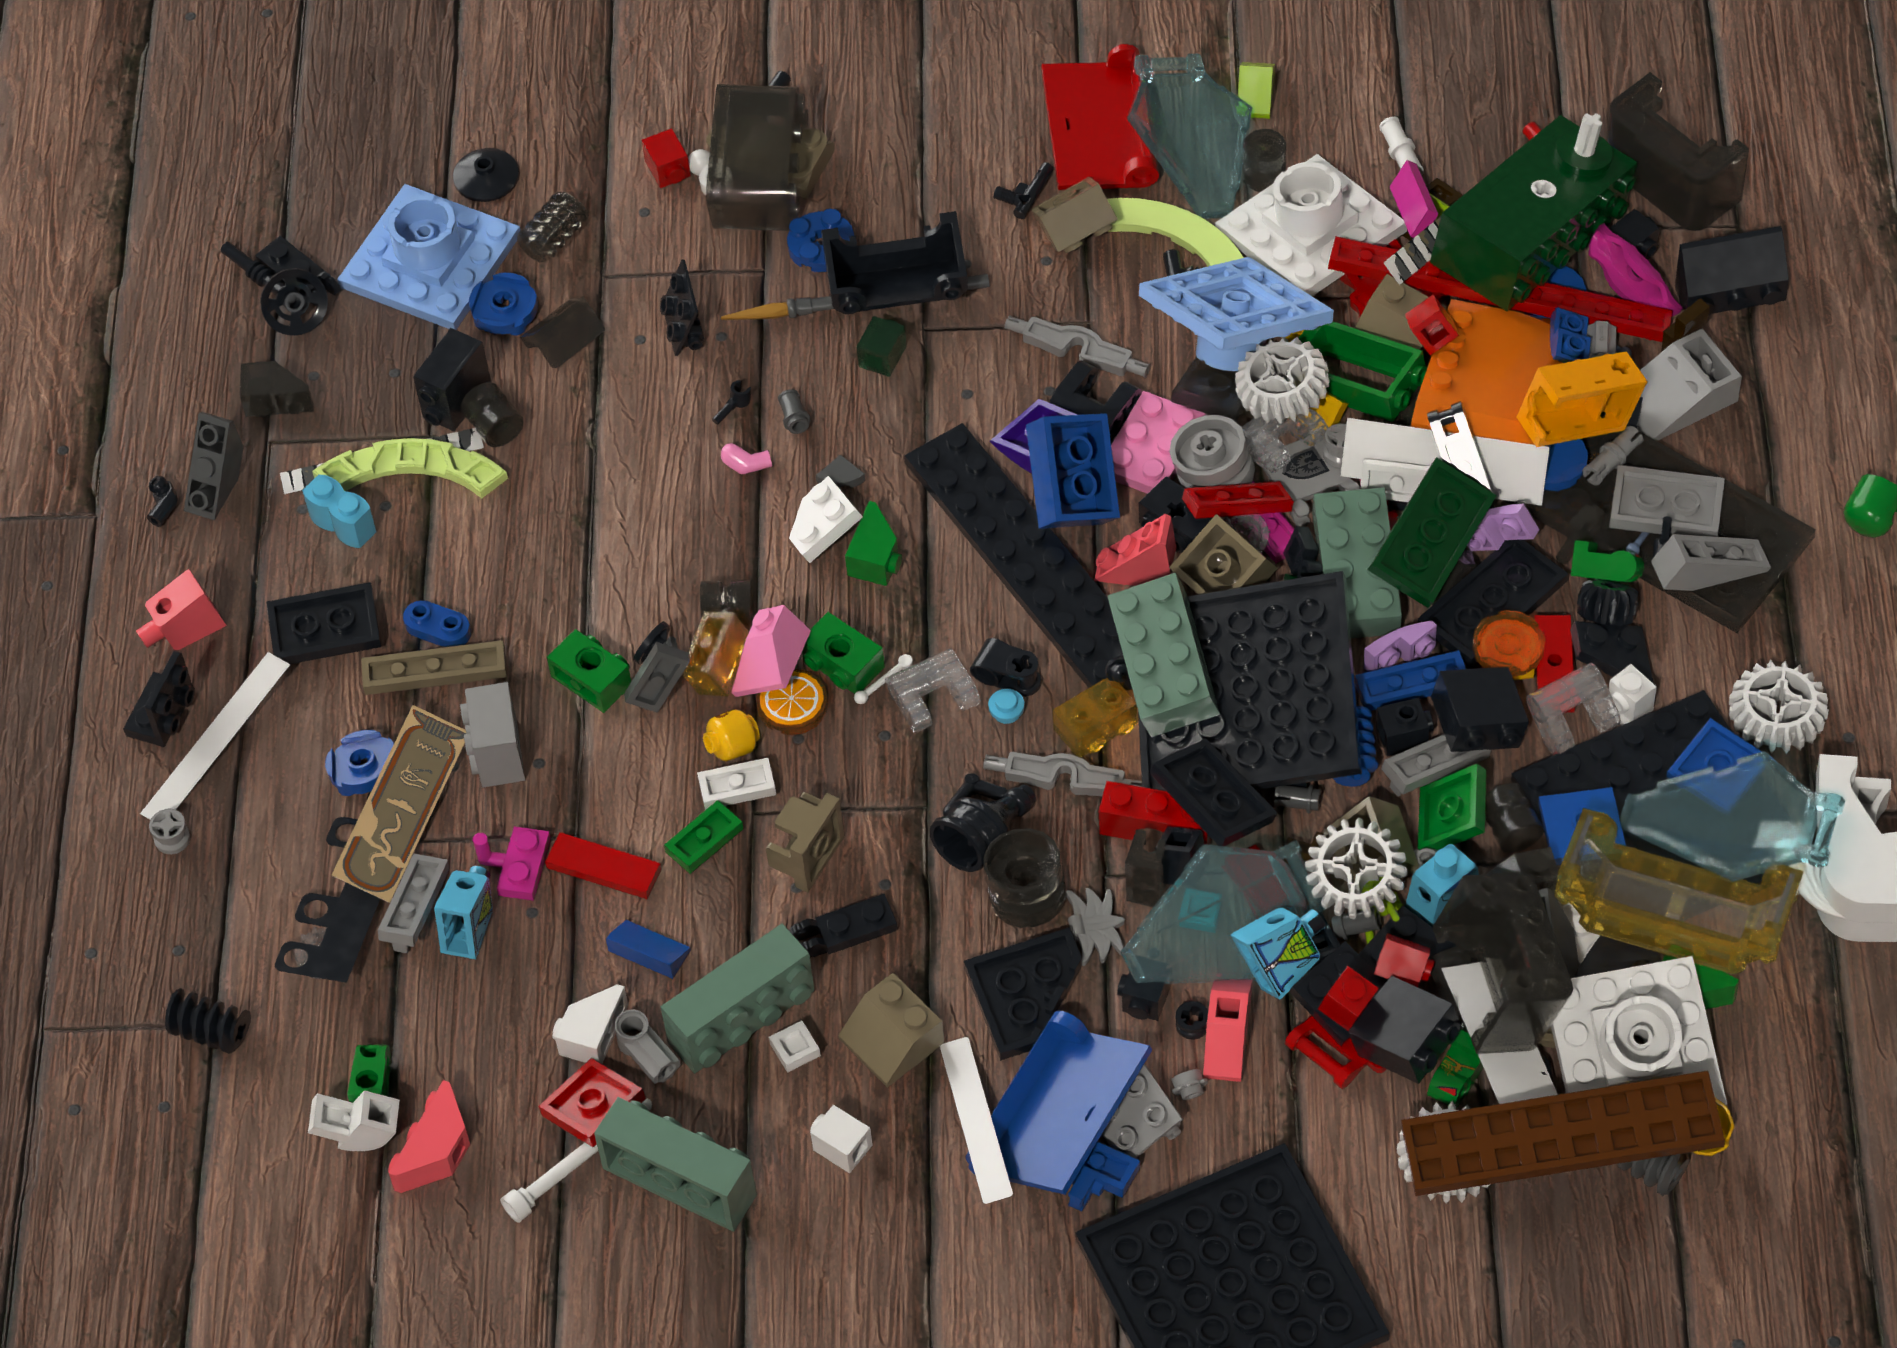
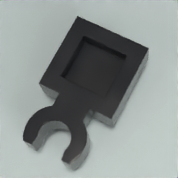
(1302, 553)

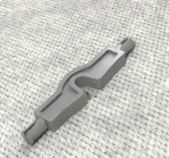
(1061, 339)
(1044, 772)

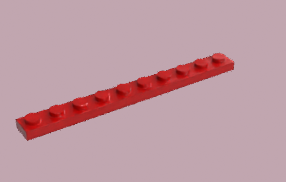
(1627, 316)

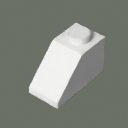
(590, 1025)

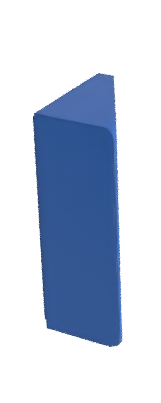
(647, 948)

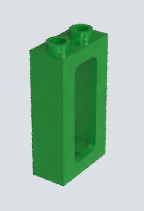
(1373, 353)

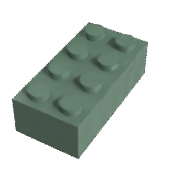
(1348, 536)
(1163, 655)
(738, 999)
(676, 1163)

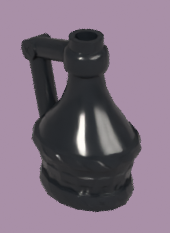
(973, 824)

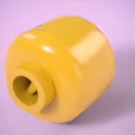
(731, 735)

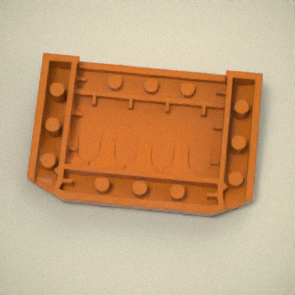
(1485, 370)

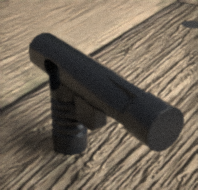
(1025, 192)

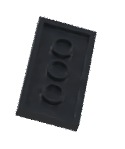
(1508, 579)

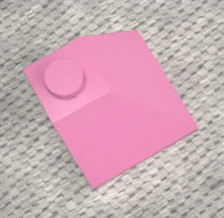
(770, 651)

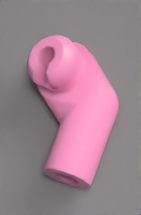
(742, 461)

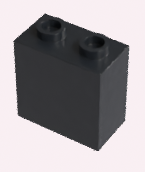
(447, 377)
(1479, 709)
(1405, 1029)

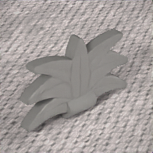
(1094, 924)

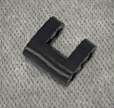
(1073, 397)

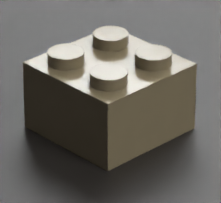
(1221, 560)

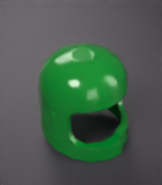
(1871, 506)

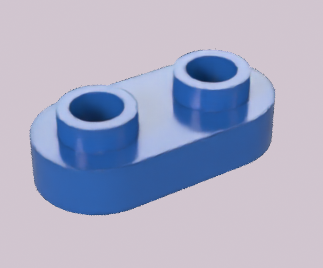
(434, 624)

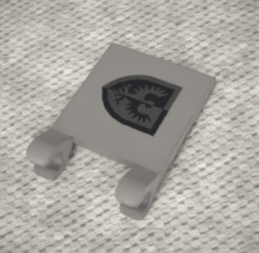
(1307, 476)

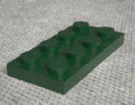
(1432, 532)

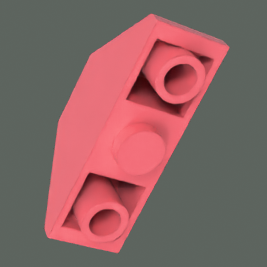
(1139, 556)
(1227, 1029)
(432, 1144)

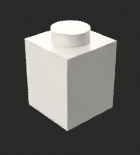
(840, 1138)

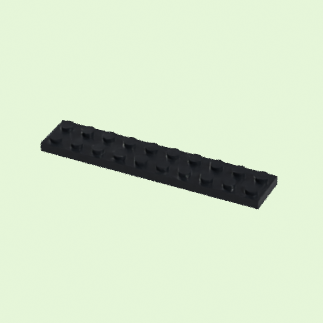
(1025, 558)

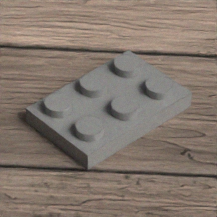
(1648, 495)

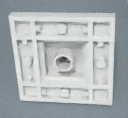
(1297, 219)
(1650, 1001)

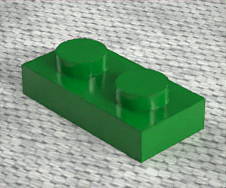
(703, 837)

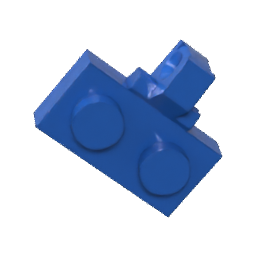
(1103, 1170)

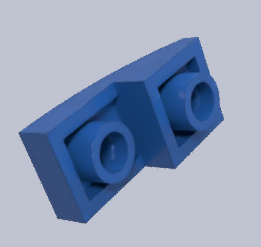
(1569, 336)

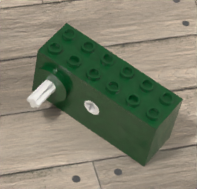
(1534, 211)

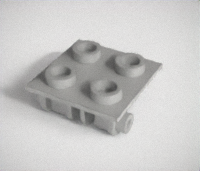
(1142, 1117)

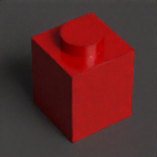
(666, 158)
(1431, 324)
(1404, 960)
(1348, 998)

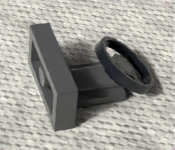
(659, 670)

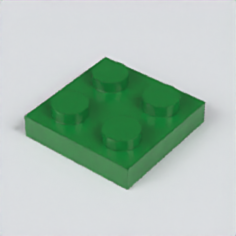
(1452, 808)

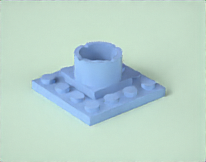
(428, 256)
(1234, 308)

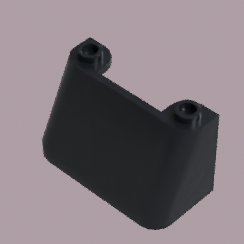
(897, 270)

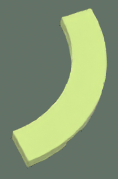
(1174, 222)
(415, 457)

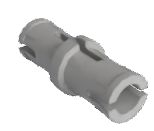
(1612, 455)

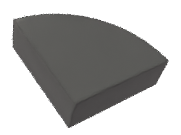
(842, 473)

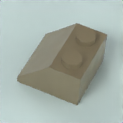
(1075, 215)
(1387, 310)
(1387, 816)
(892, 1030)

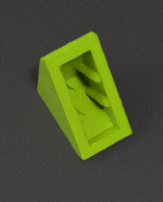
(1256, 87)

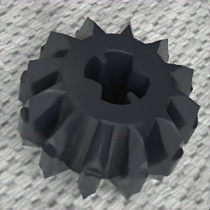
(1607, 602)

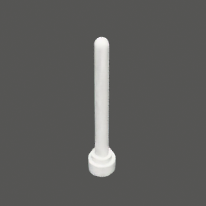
(519, 1202)

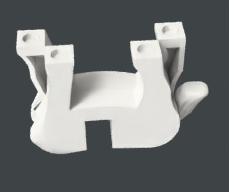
(1859, 884)

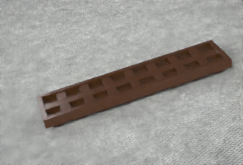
(1562, 1133)

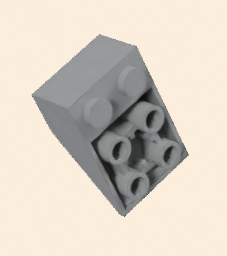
(1686, 385)

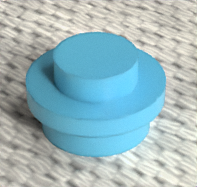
(1006, 705)

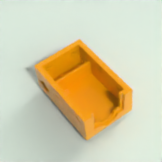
(1570, 396)

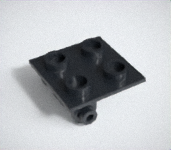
(681, 312)

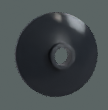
(486, 174)

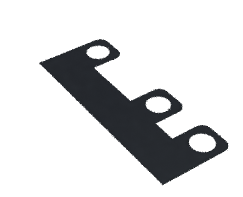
(346, 925)

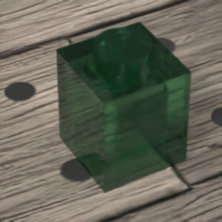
(881, 346)

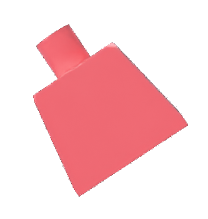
(180, 614)

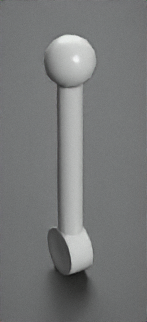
(903, 662)

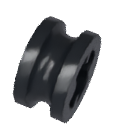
(1185, 1013)

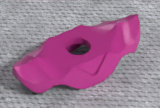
(1618, 260)

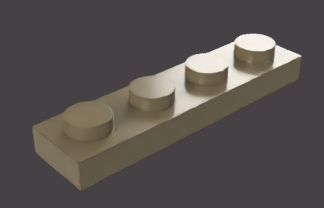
(433, 667)

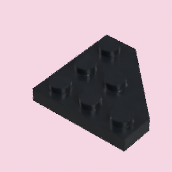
(1023, 988)

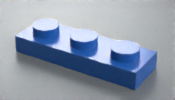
(1404, 680)

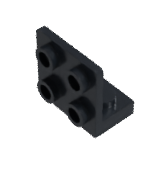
(161, 703)

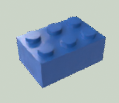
(1072, 470)

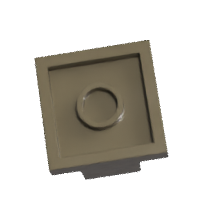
(816, 836)

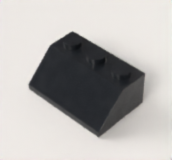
(1733, 271)

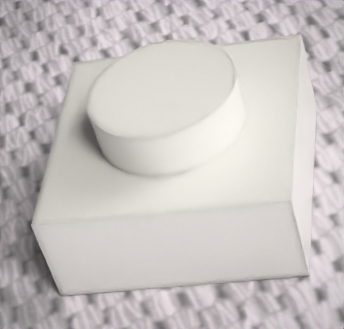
(794, 1046)

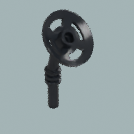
(285, 294)

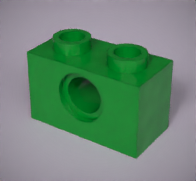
(834, 637)
(598, 686)

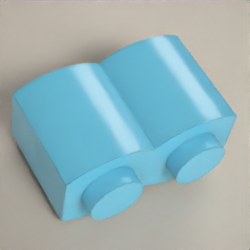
(339, 511)

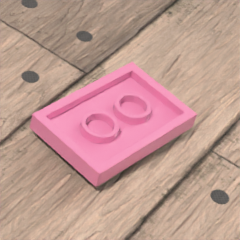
(1145, 439)

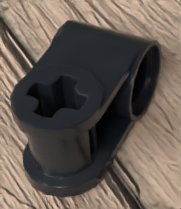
(1005, 665)

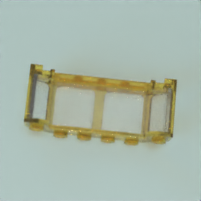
(1672, 903)

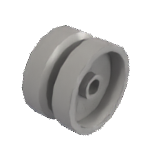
(1211, 453)

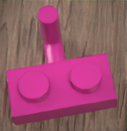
(521, 863)

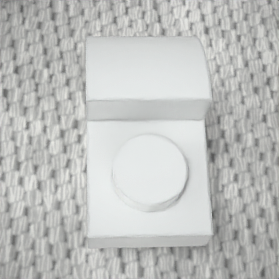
(356, 1125)

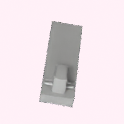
(1427, 764)
(413, 901)

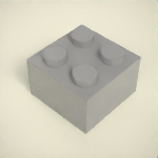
(492, 735)

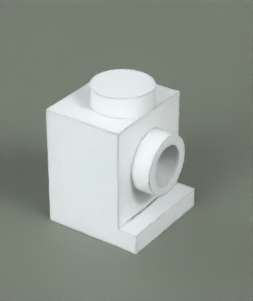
(1632, 694)

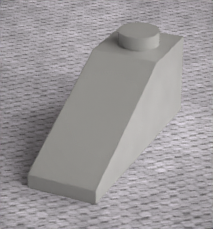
(1705, 561)

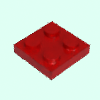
(586, 1099)

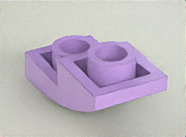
(1503, 524)
(1407, 642)

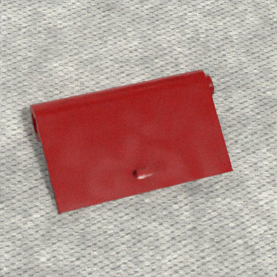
(1099, 137)

